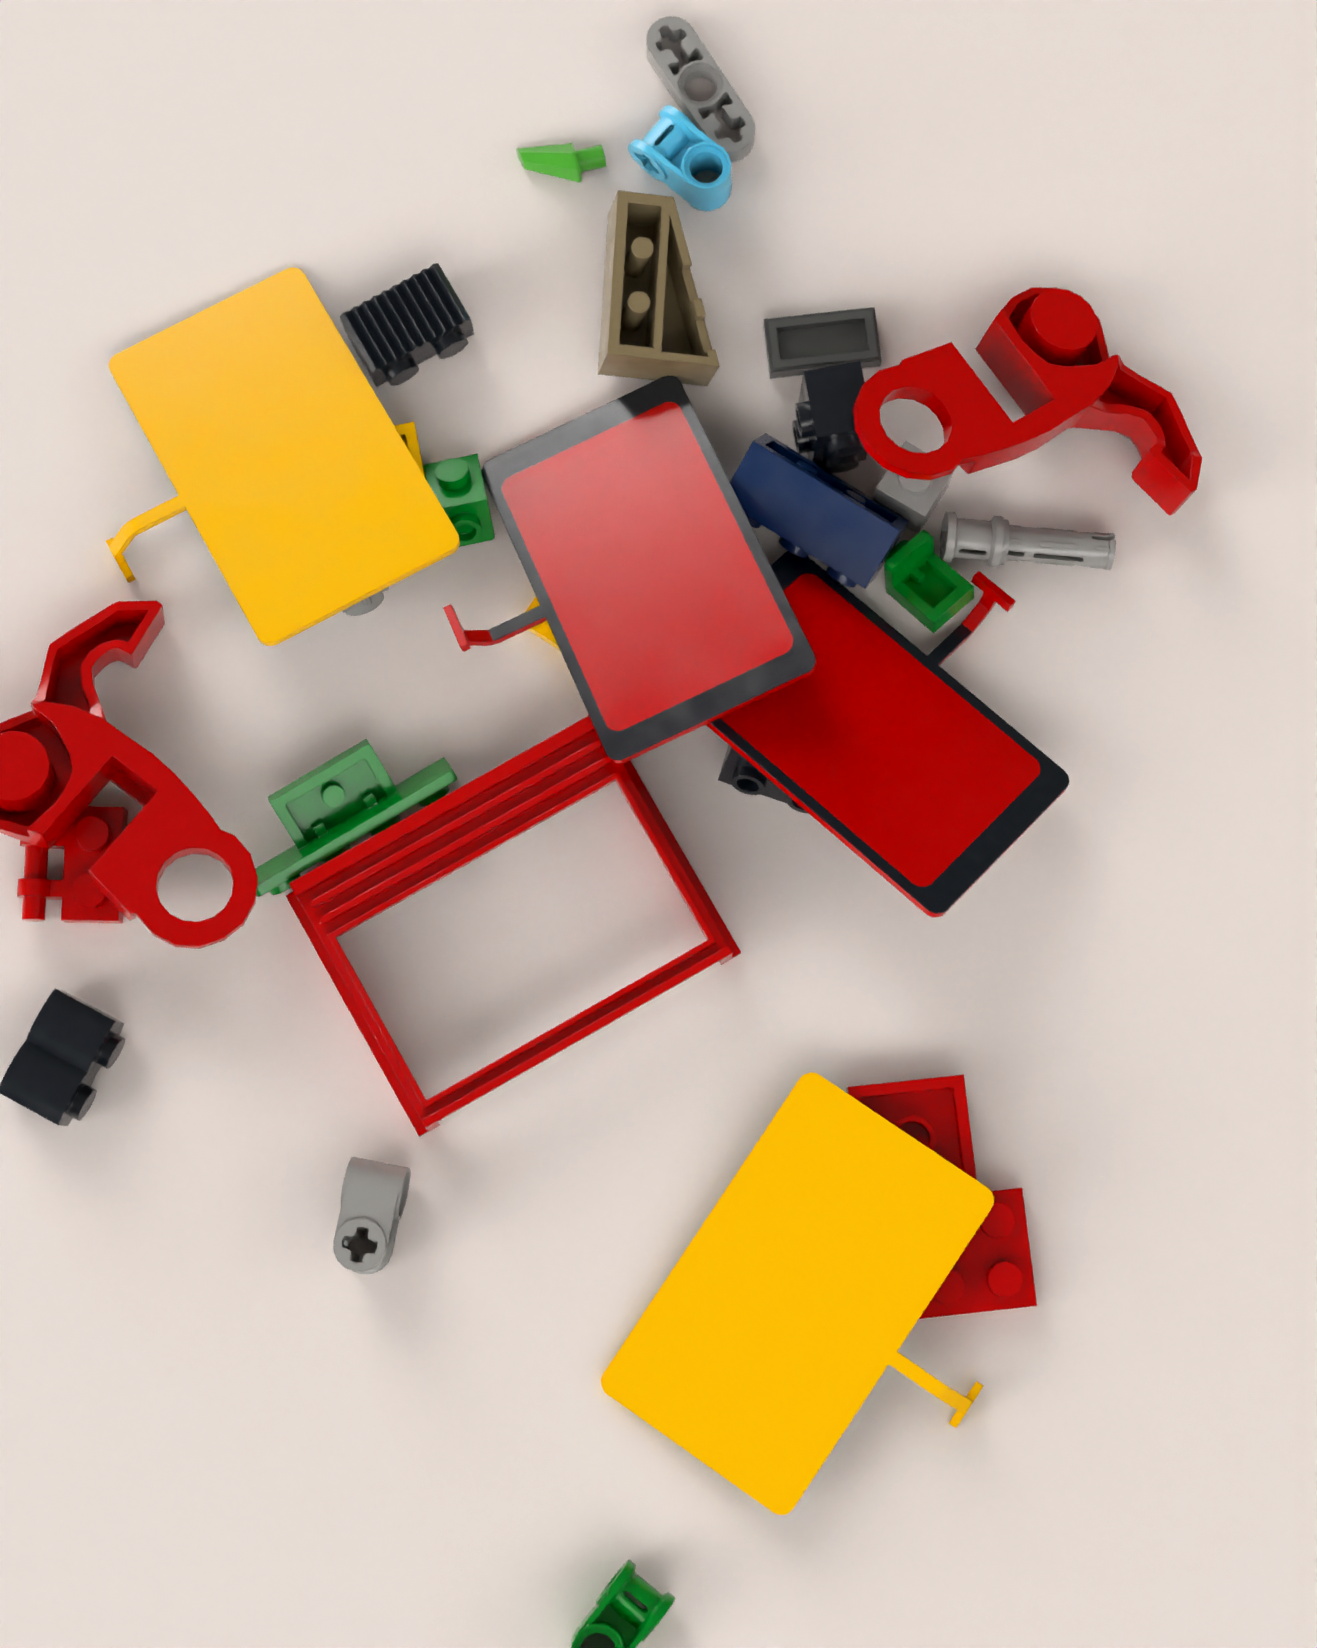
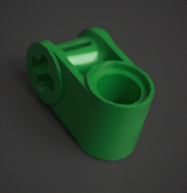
(619, 1615)

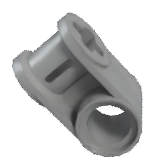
(370, 1202)

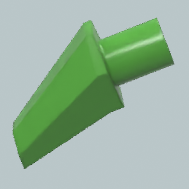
(562, 160)

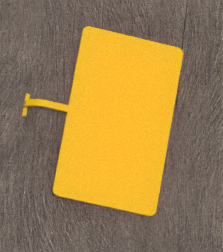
(280, 458)
(799, 1294)

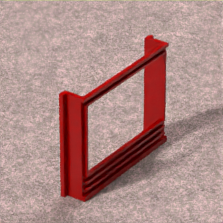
(457, 833)

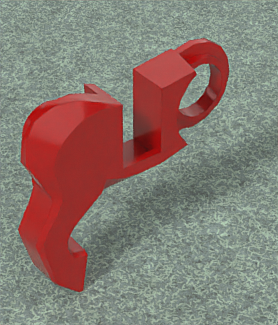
(1059, 373)
(68, 752)

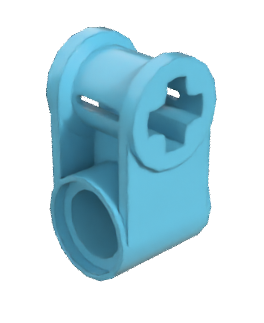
(679, 151)

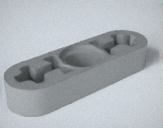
(692, 49)

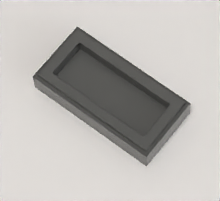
(821, 341)

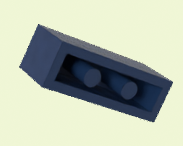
(816, 512)

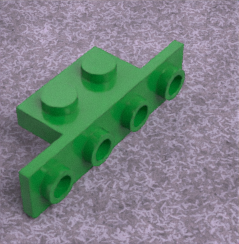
(339, 806)

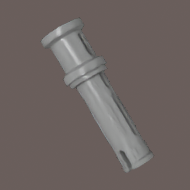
(1000, 542)

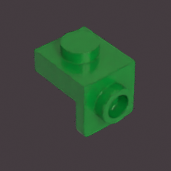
(463, 497)
(925, 582)

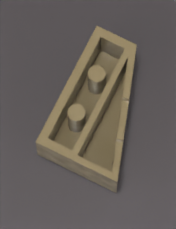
(649, 297)

